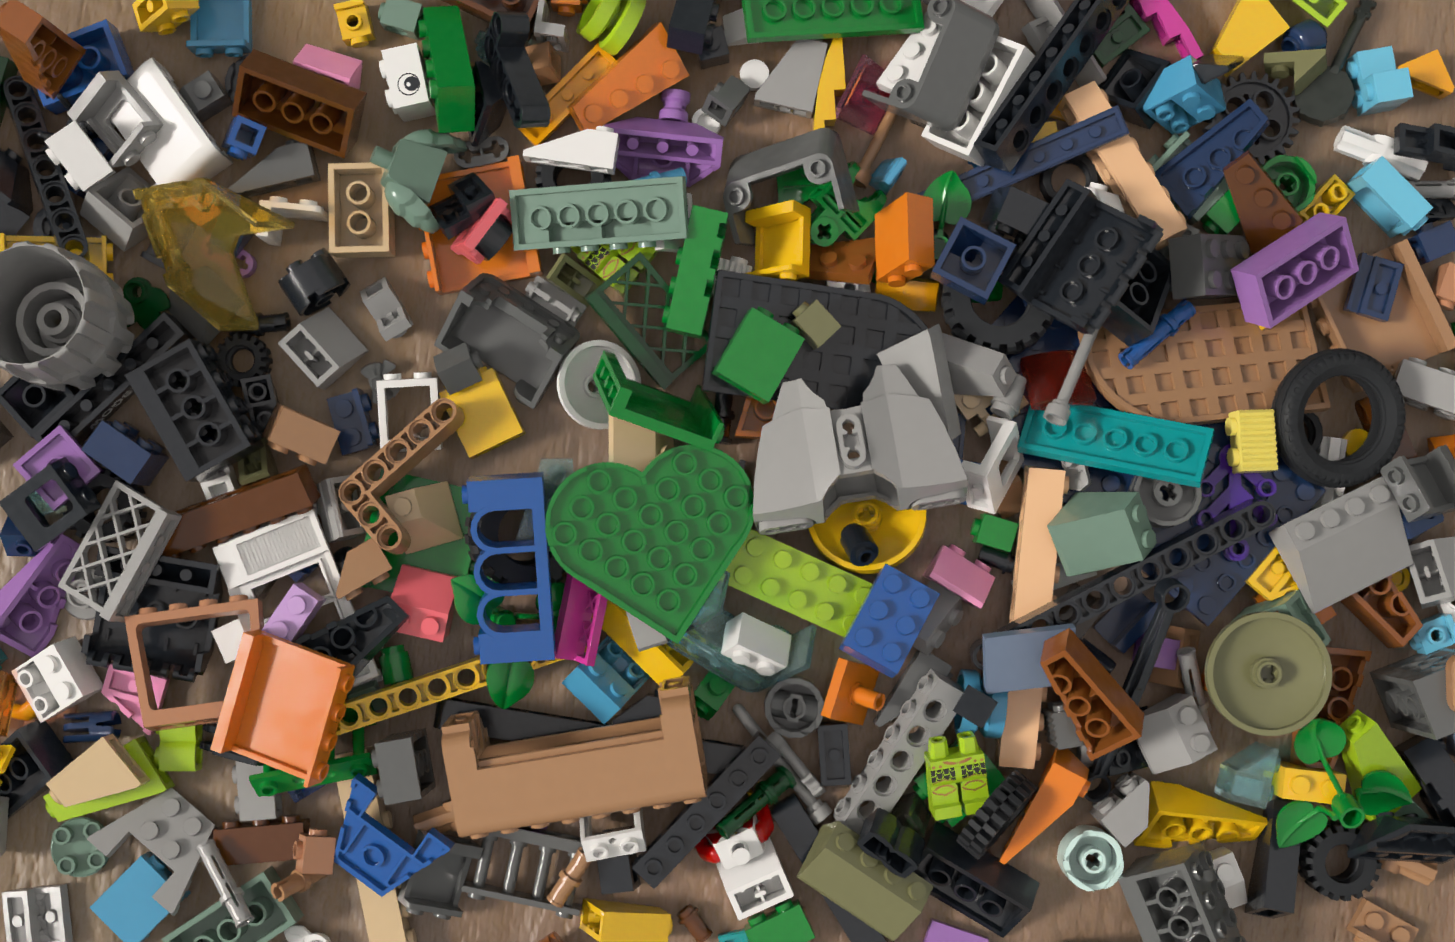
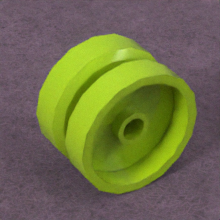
(611, 22)

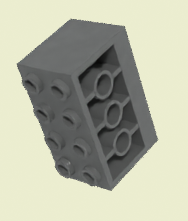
(1416, 694)
(1179, 897)

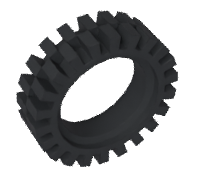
(996, 814)

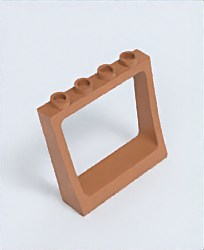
(179, 612)

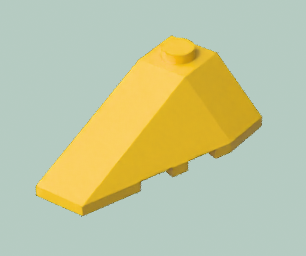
(1191, 816)

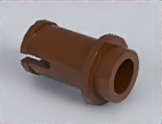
(694, 923)

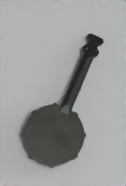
(1332, 92)

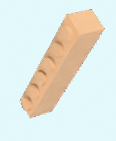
(1124, 167)

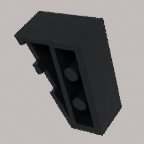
(1434, 773)

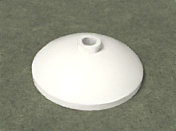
(577, 372)

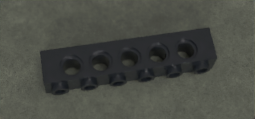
(699, 818)

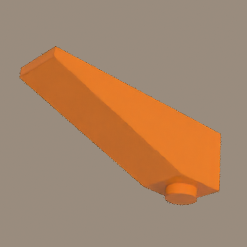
(1058, 789)

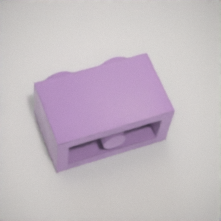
(294, 612)

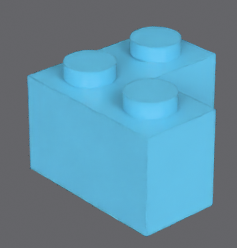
(1377, 81)

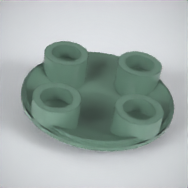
(73, 851)

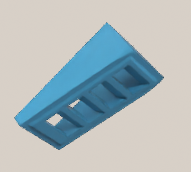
(887, 174)

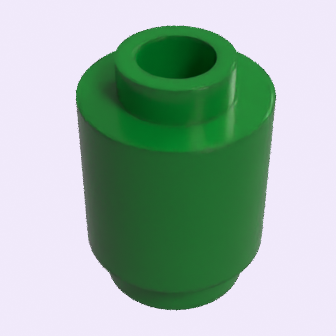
(395, 665)

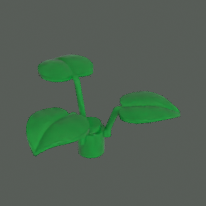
(950, 203)
(505, 681)
(1378, 793)

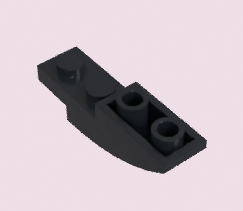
(1426, 144)

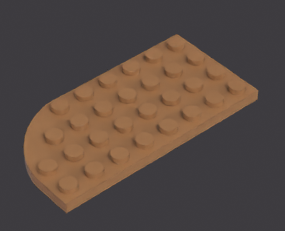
(1206, 367)

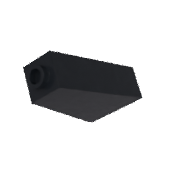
(1273, 870)

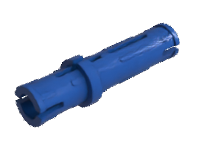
(1166, 326)

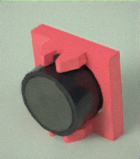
(486, 234)

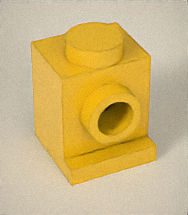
(352, 11)

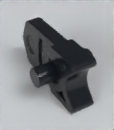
(1442, 210)

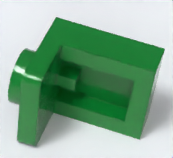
(711, 695)

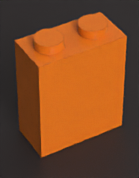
(904, 239)

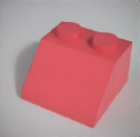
(427, 601)

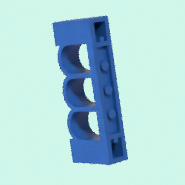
(520, 641)

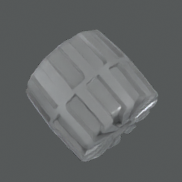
(60, 317)

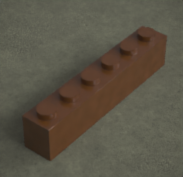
(243, 510)

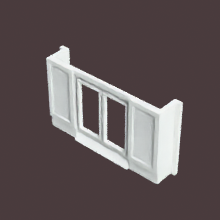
(279, 551)

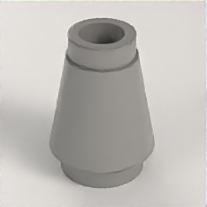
(1010, 404)

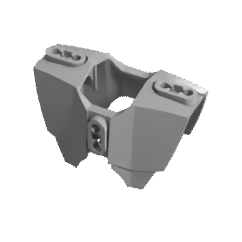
(806, 464)

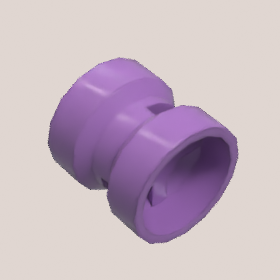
(674, 104)

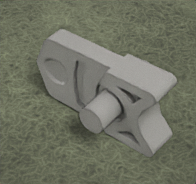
(1078, 476)

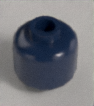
(1304, 36)

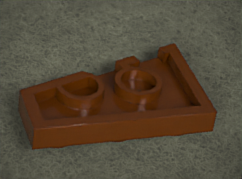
(1259, 203)

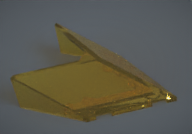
(196, 234)

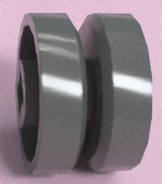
(1176, 509)

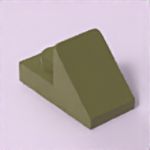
(1302, 64)

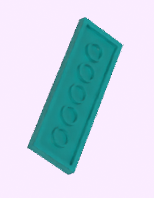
(1121, 443)

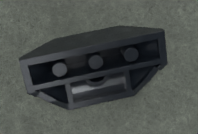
(1404, 839)

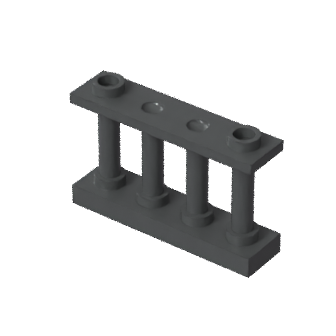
(548, 843)

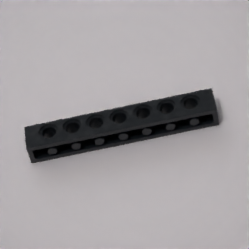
(1046, 81)

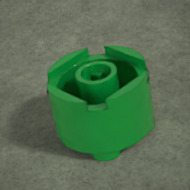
(1296, 176)

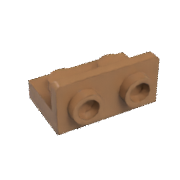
(1377, 925)

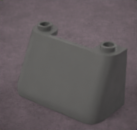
(509, 335)

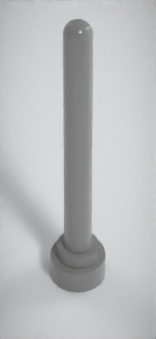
(1058, 410)
(815, 807)

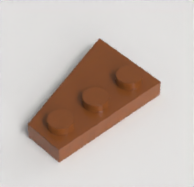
(844, 261)

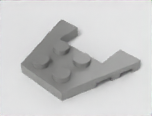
(170, 831)

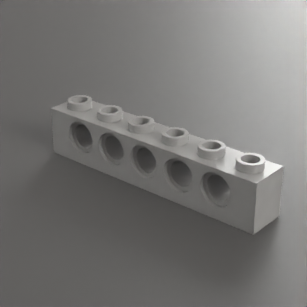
(902, 769)

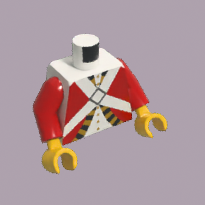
(742, 845)

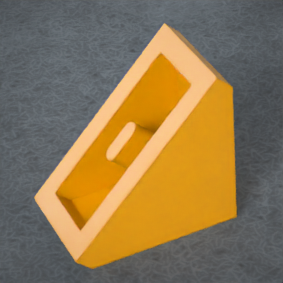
(1429, 75)

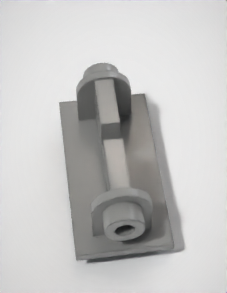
(555, 300)

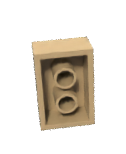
(358, 212)

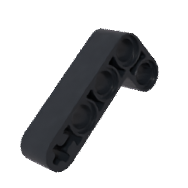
(514, 71)

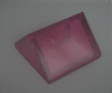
(855, 108)

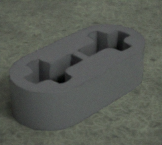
(484, 159)

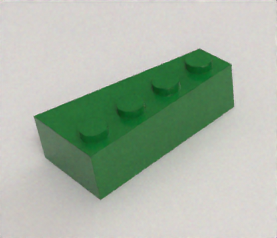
(448, 68)
(696, 272)

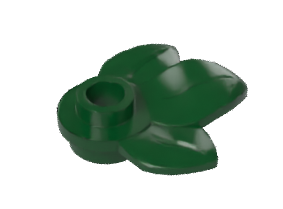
(149, 304)

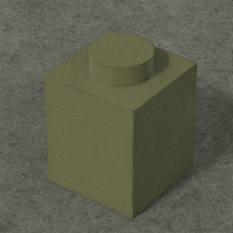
(814, 323)

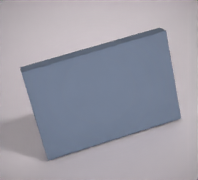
(1014, 658)

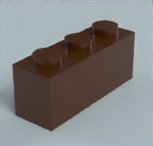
(259, 840)

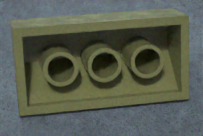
(862, 883)

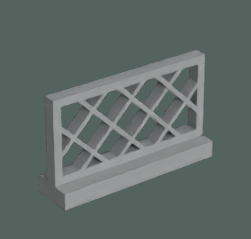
(136, 569)

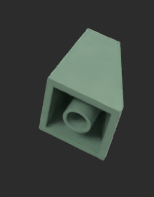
(1101, 531)

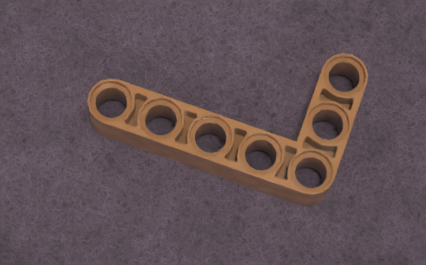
(396, 470)

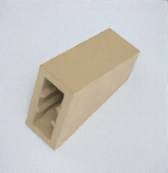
(96, 773)

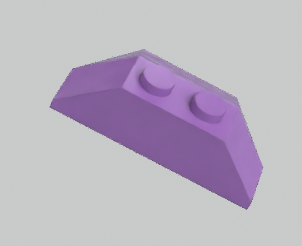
(665, 146)

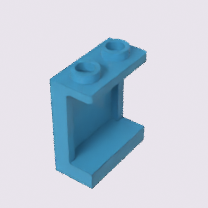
(221, 28)
(128, 902)

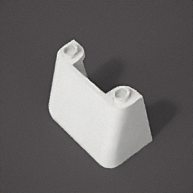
(182, 144)

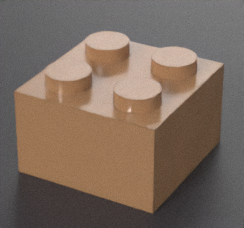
(300, 433)

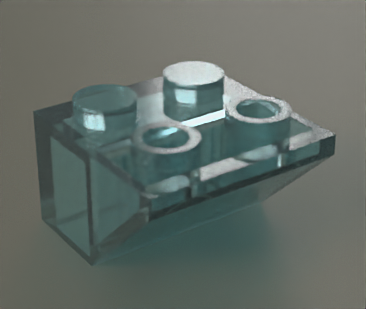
(1249, 775)

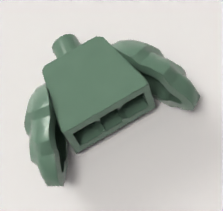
(413, 173)

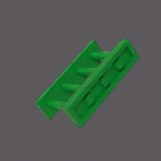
(340, 769)

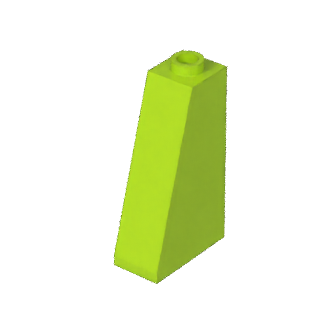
(1370, 750)
(144, 756)

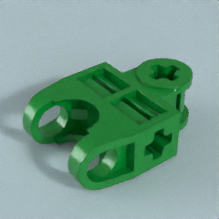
(840, 222)

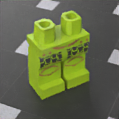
(606, 262)
(955, 765)

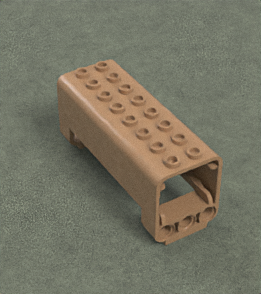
(575, 770)

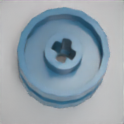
(996, 722)

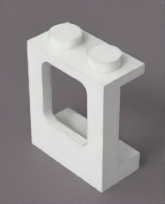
(985, 485)

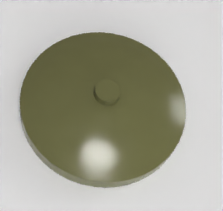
(1268, 673)

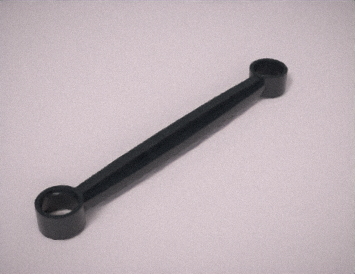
(1141, 670)

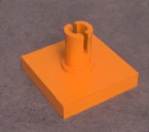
(852, 692)

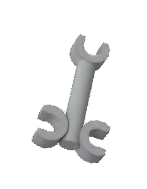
(797, 765)

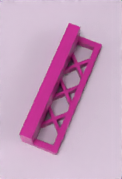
(575, 625)

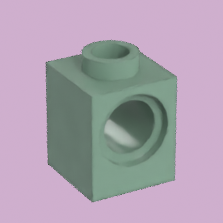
(401, 17)

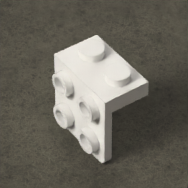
(304, 210)

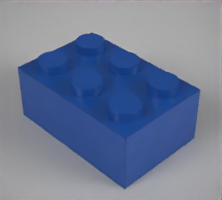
(103, 53)
(889, 621)

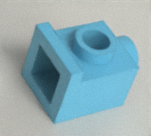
(1444, 629)

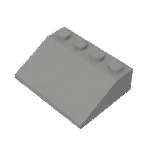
(1344, 545)

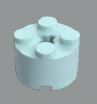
(1086, 874)

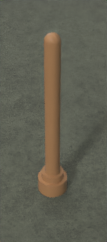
(863, 176)

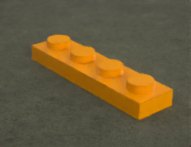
(567, 90)

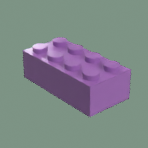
(1295, 269)

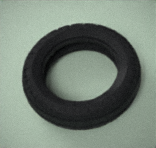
(1386, 423)

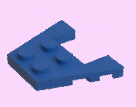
(375, 852)

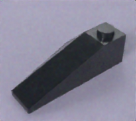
(358, 635)

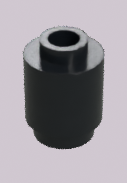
(858, 544)

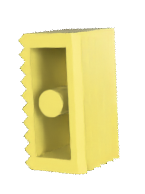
(1252, 441)

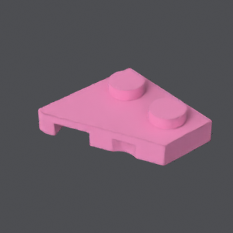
(121, 689)

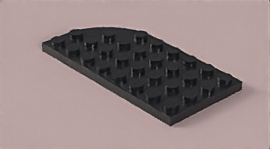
(838, 368)

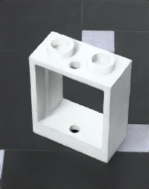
(396, 380)
(612, 843)

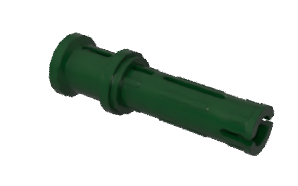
(768, 795)

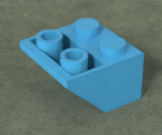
(1181, 98)
(608, 683)

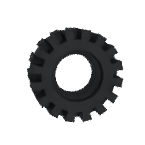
(239, 342)

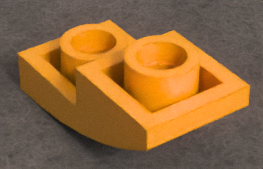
(916, 294)

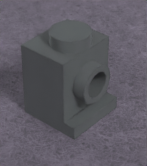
(726, 100)

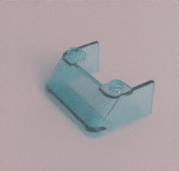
(705, 638)

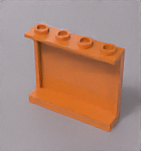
(452, 271)
(283, 705)

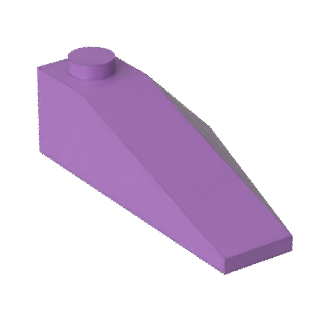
(33, 598)

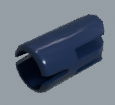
(99, 725)

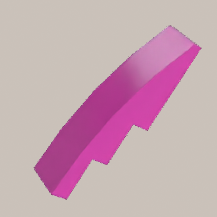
(1168, 26)

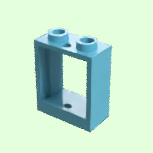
(1388, 198)

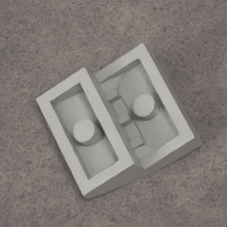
(37, 914)

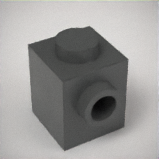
(458, 368)

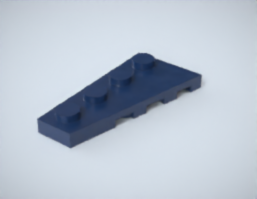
(1199, 167)

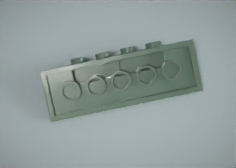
(600, 214)

